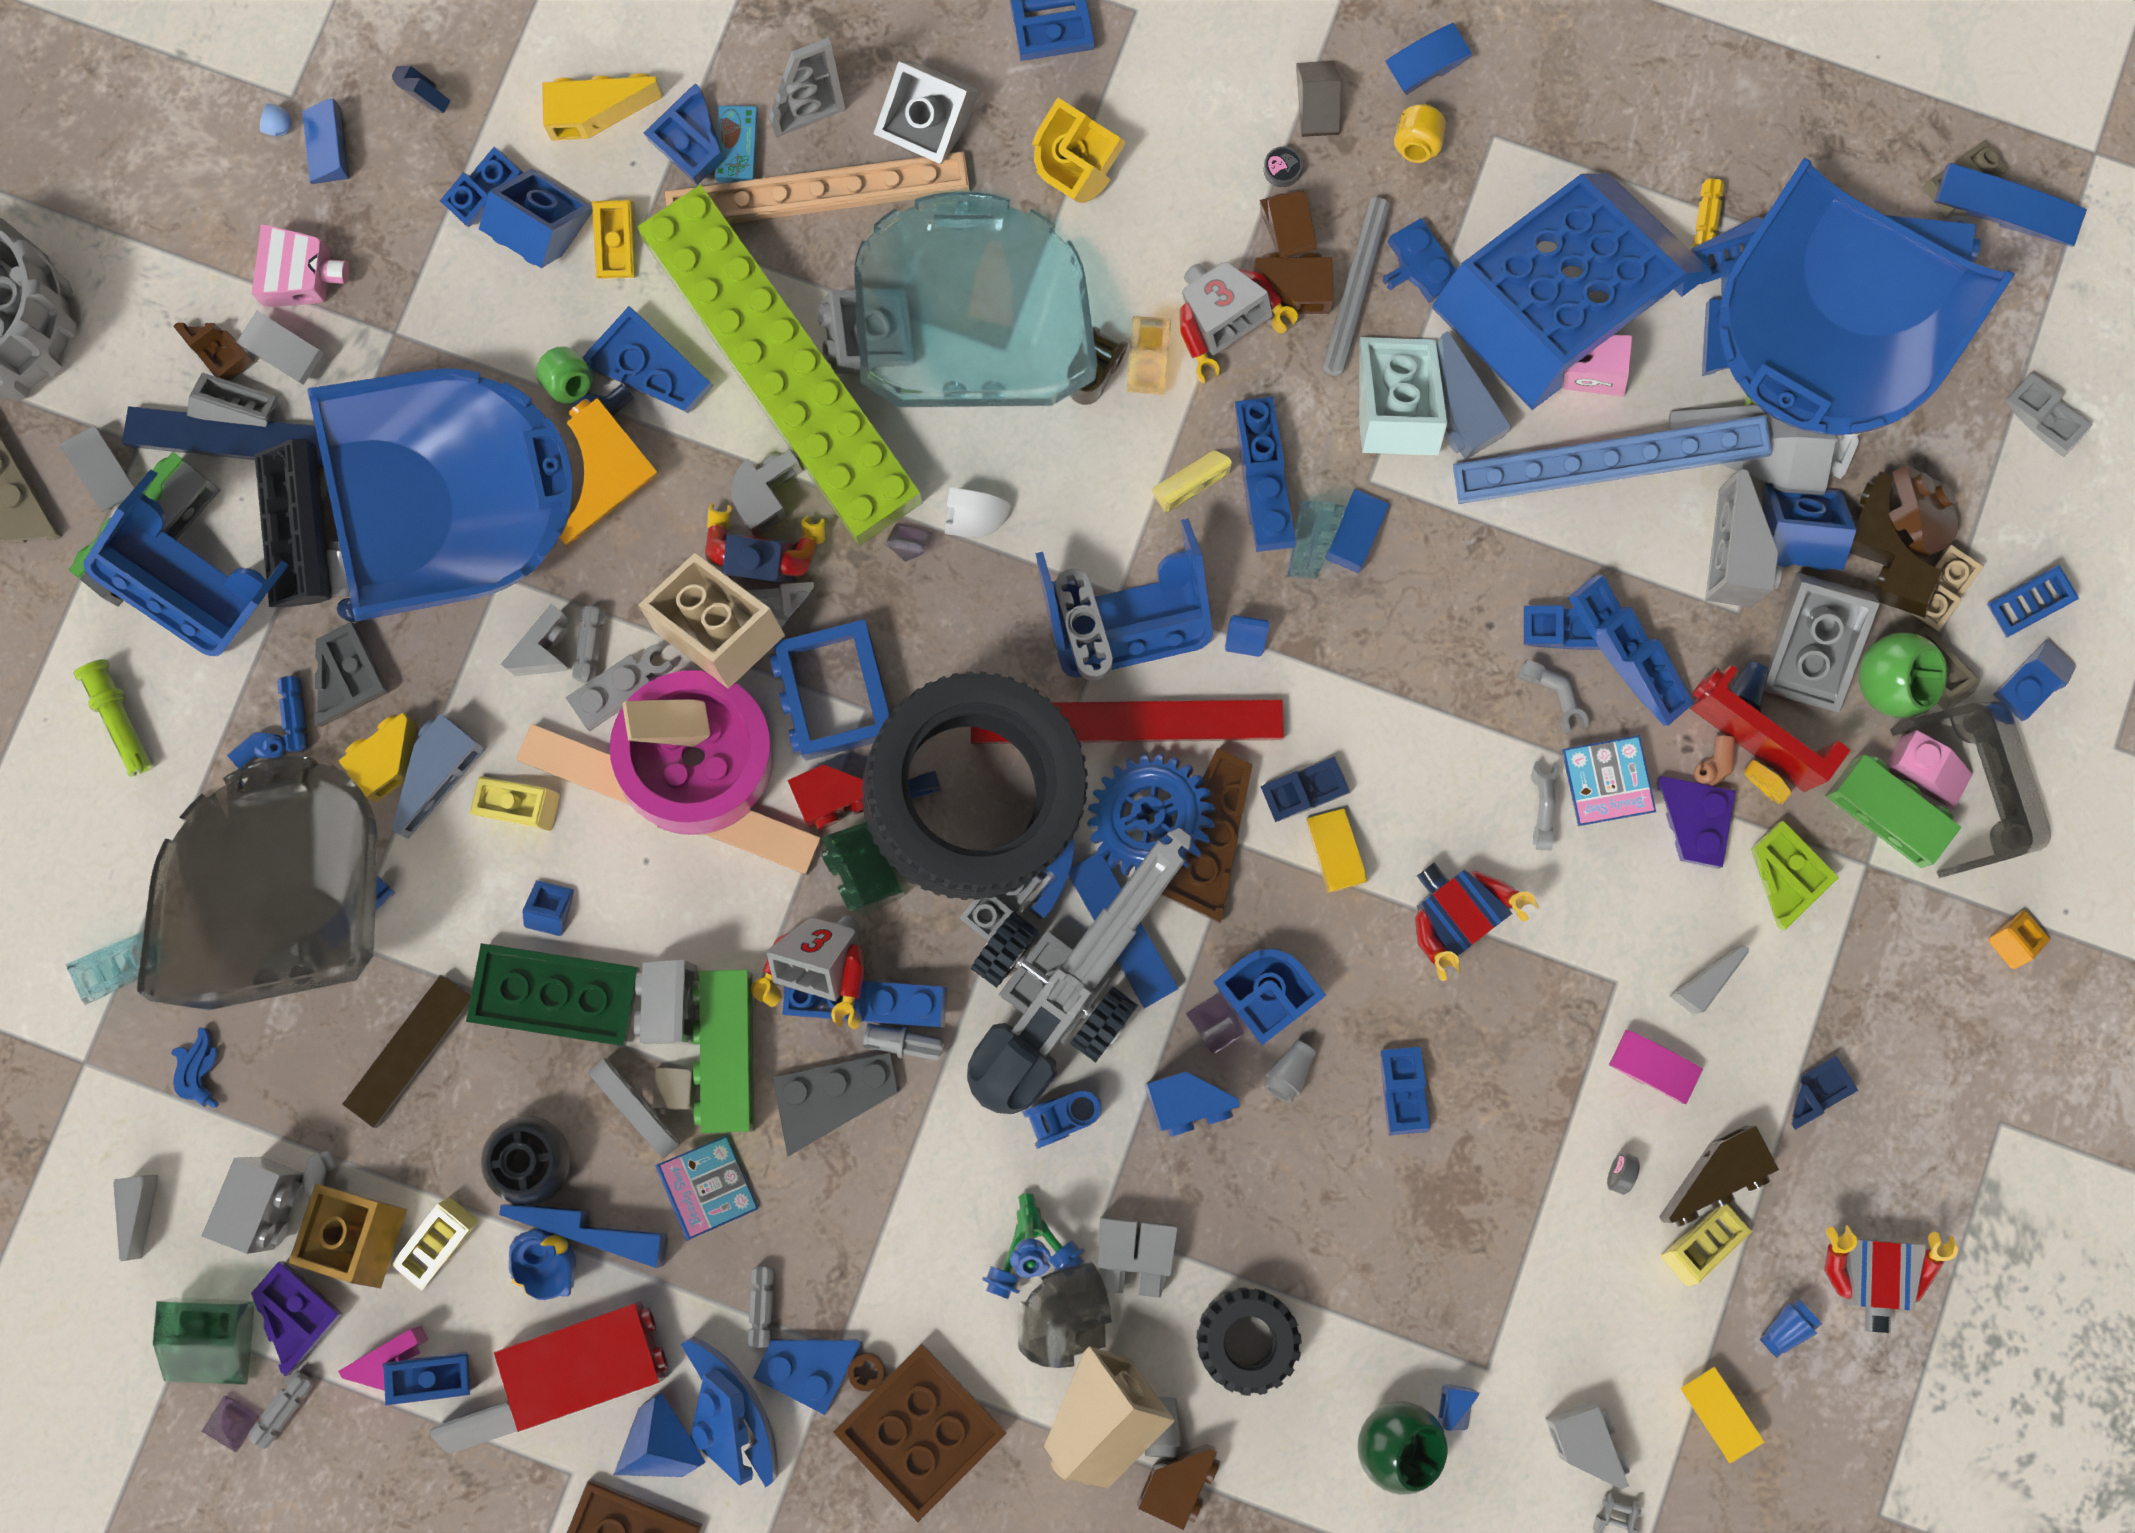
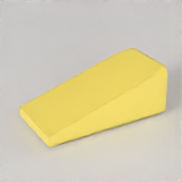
(515, 803)

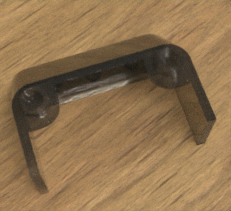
(2023, 820)

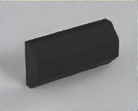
(293, 523)

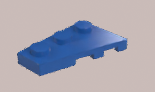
(647, 362)

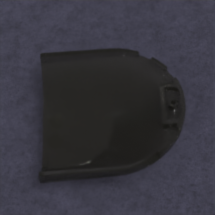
(263, 889)

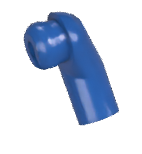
(257, 745)

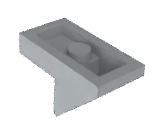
(531, 652)

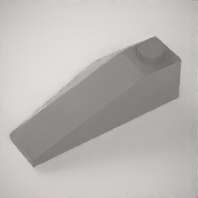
(807, 89)

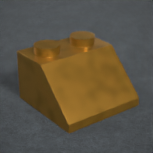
(347, 1236)

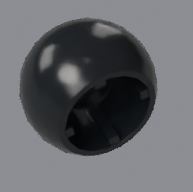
(499, 1166)

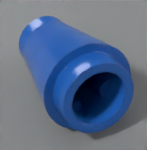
(1790, 1328)

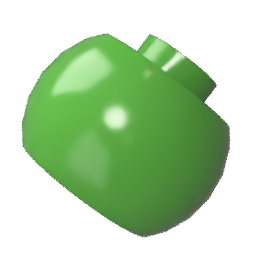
(1903, 675)

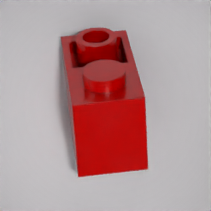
(826, 794)

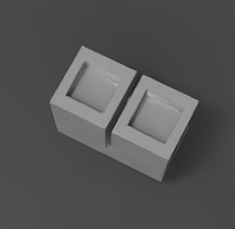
(1153, 1257)

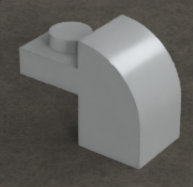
(753, 490)

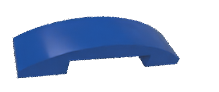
(763, 1452)

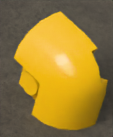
(1074, 152)

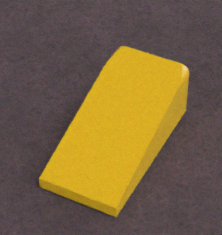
(614, 238)
(1336, 851)

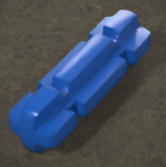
(292, 714)

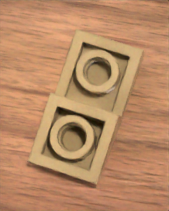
(1956, 577)

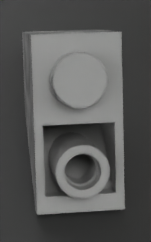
(1585, 1443)

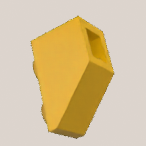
(383, 759)

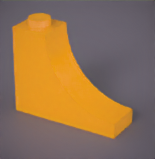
(611, 467)

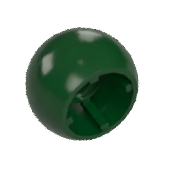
(1402, 1448)

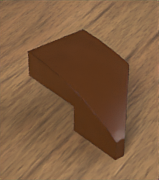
(216, 349)

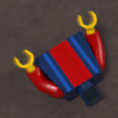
(760, 556)
(1462, 913)

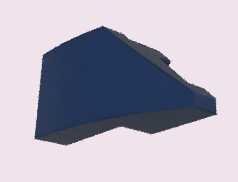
(420, 88)
(1821, 1089)

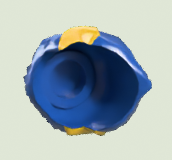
(542, 1264)

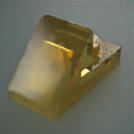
(1148, 355)

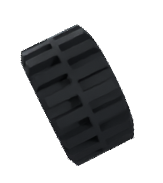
(1279, 1360)

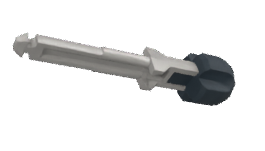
(1014, 1063)

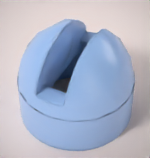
(274, 120)

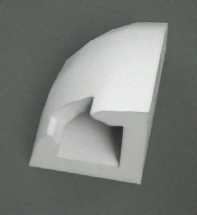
(974, 513)

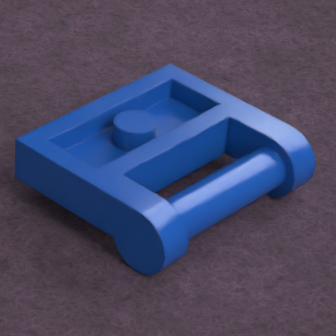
(1054, 32)

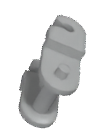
(1609, 1504)

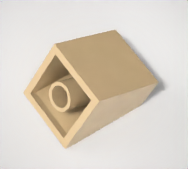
(1104, 1420)

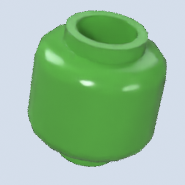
(564, 374)

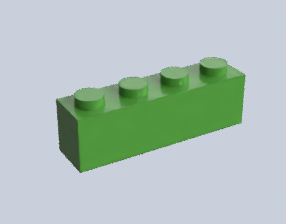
(725, 1051)

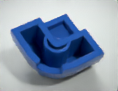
(1268, 991)

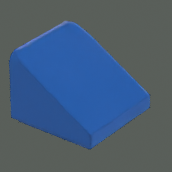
(1246, 635)
(547, 908)

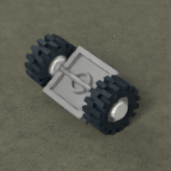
(1007, 950)

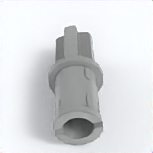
(903, 1042)

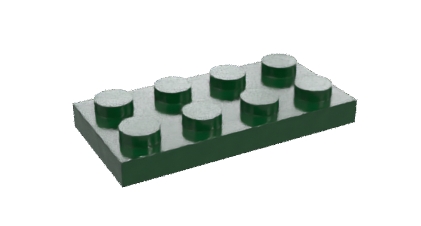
(552, 994)

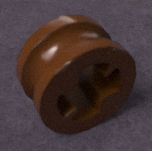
(873, 1382)

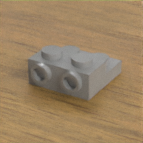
(839, 318)

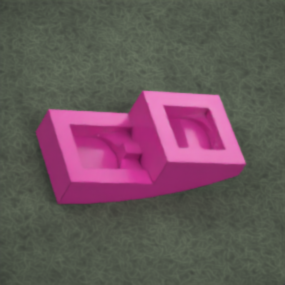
(1655, 1066)

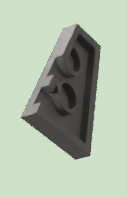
(829, 1096)

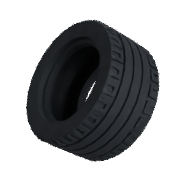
(1023, 720)

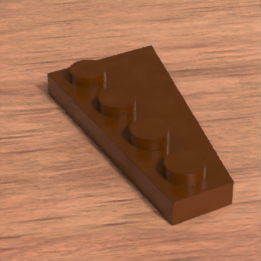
(1207, 879)

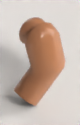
(1720, 765)

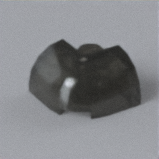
(1064, 1316)

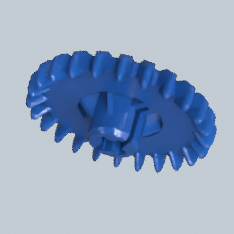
(1154, 775)

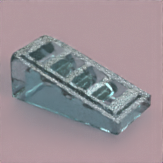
(1314, 536)
(93, 961)

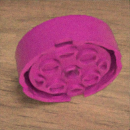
(722, 785)

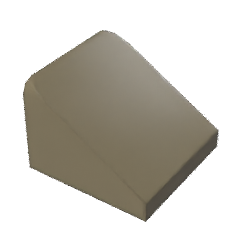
(674, 1089)

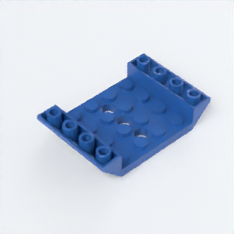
(1534, 319)

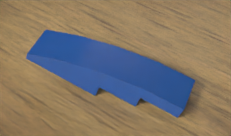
(2010, 205)
(1632, 654)

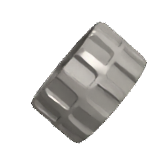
(35, 320)

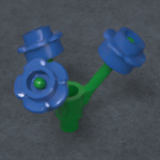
(1028, 1254)

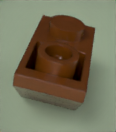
(1300, 281)
(1175, 1486)

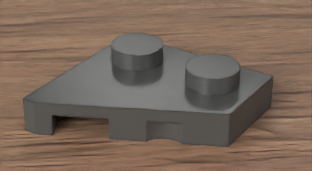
(344, 674)

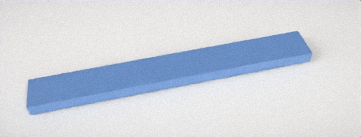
(1612, 459)

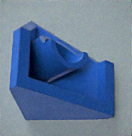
(658, 1444)

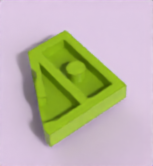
(1790, 873)

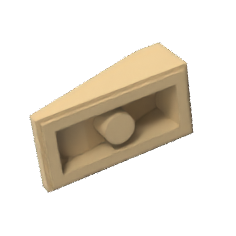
(667, 721)

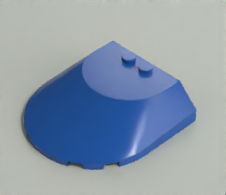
(1845, 312)
(438, 486)

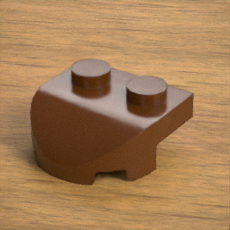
(1925, 511)

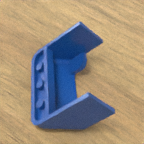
(169, 579)
(1142, 620)

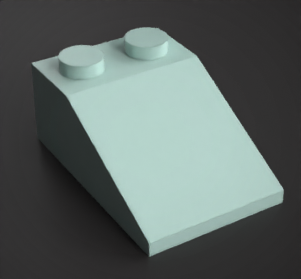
(1400, 396)

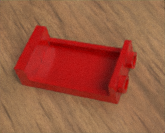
(1762, 736)
(581, 1365)

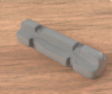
(588, 643)
(761, 1306)
(280, 1410)

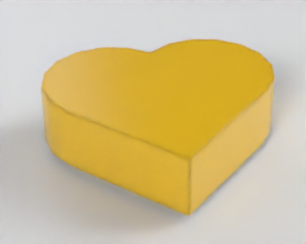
(1767, 782)

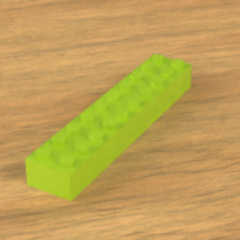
(780, 365)

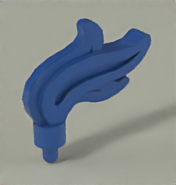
(193, 1066)

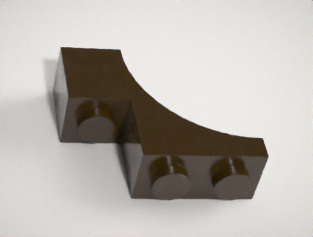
(1904, 578)

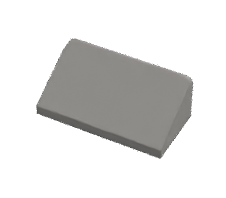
(474, 1428)

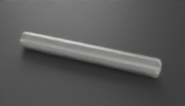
(1356, 286)

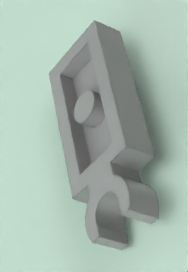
(605, 693)

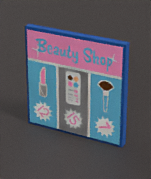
(1608, 780)
(706, 1187)

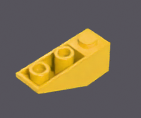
(590, 106)

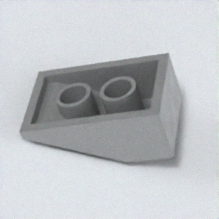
(1742, 550)
(1819, 641)

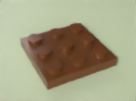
(920, 1432)

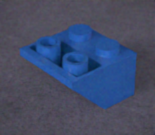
(1186, 1098)

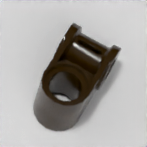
(1109, 356)

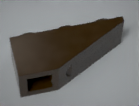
(1724, 1167)

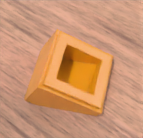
(2019, 940)

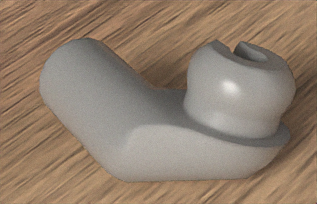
(316, 1170)

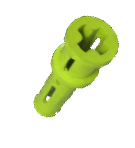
(108, 702)

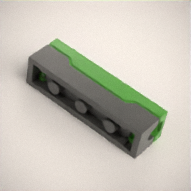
(182, 496)

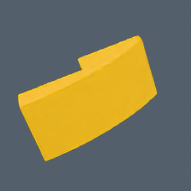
(1722, 1415)

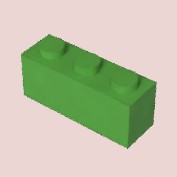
(1894, 810)

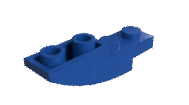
(1264, 474)
(877, 1004)

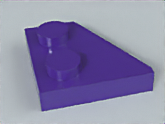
(1699, 819)
(293, 1314)

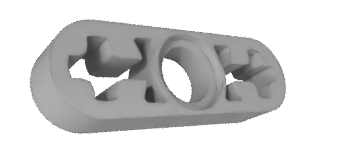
(1066, 601)
(634, 1108)

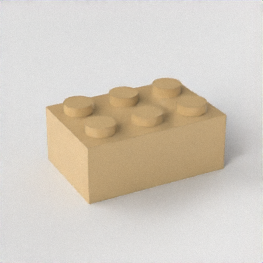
(711, 620)

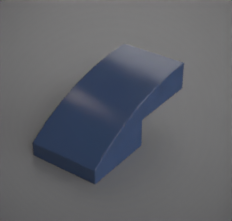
(1305, 789)

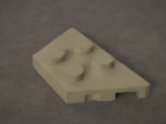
(20, 508)

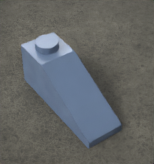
(1470, 410)
(434, 768)

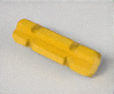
(1709, 210)

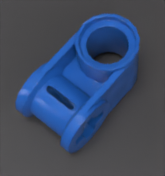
(1059, 1118)

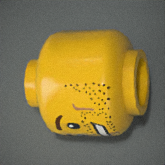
(1420, 133)

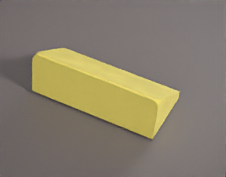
(1192, 480)

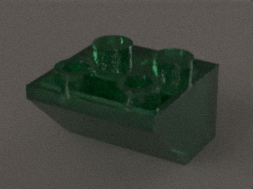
(864, 871)
(203, 1340)

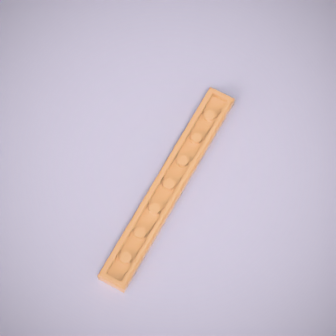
(835, 188)
(594, 771)

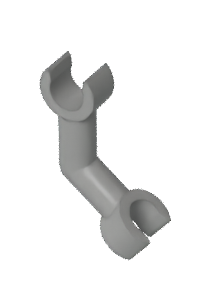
(1537, 674)
(1543, 832)

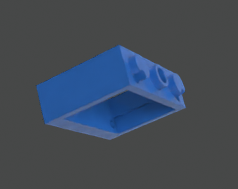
(791, 699)

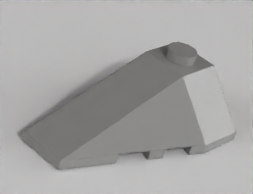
(1798, 457)

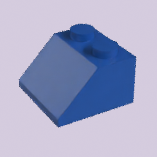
(534, 217)
(1809, 527)

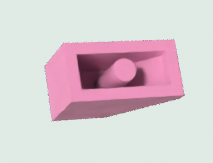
(1930, 767)

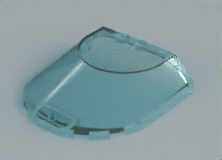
(971, 306)

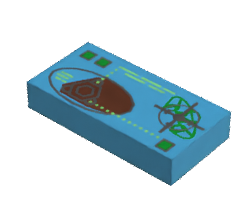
(737, 142)

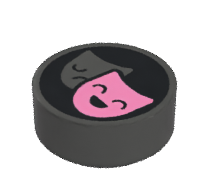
(1282, 166)
(1623, 1173)

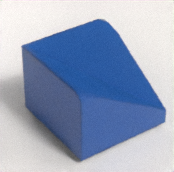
(1456, 1407)

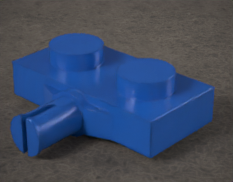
(1420, 261)

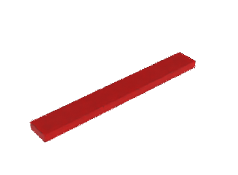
(1165, 721)

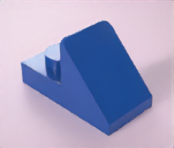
(2035, 680)

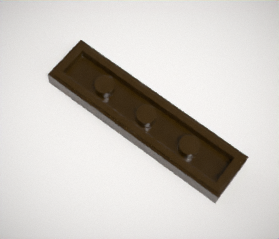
(408, 1051)

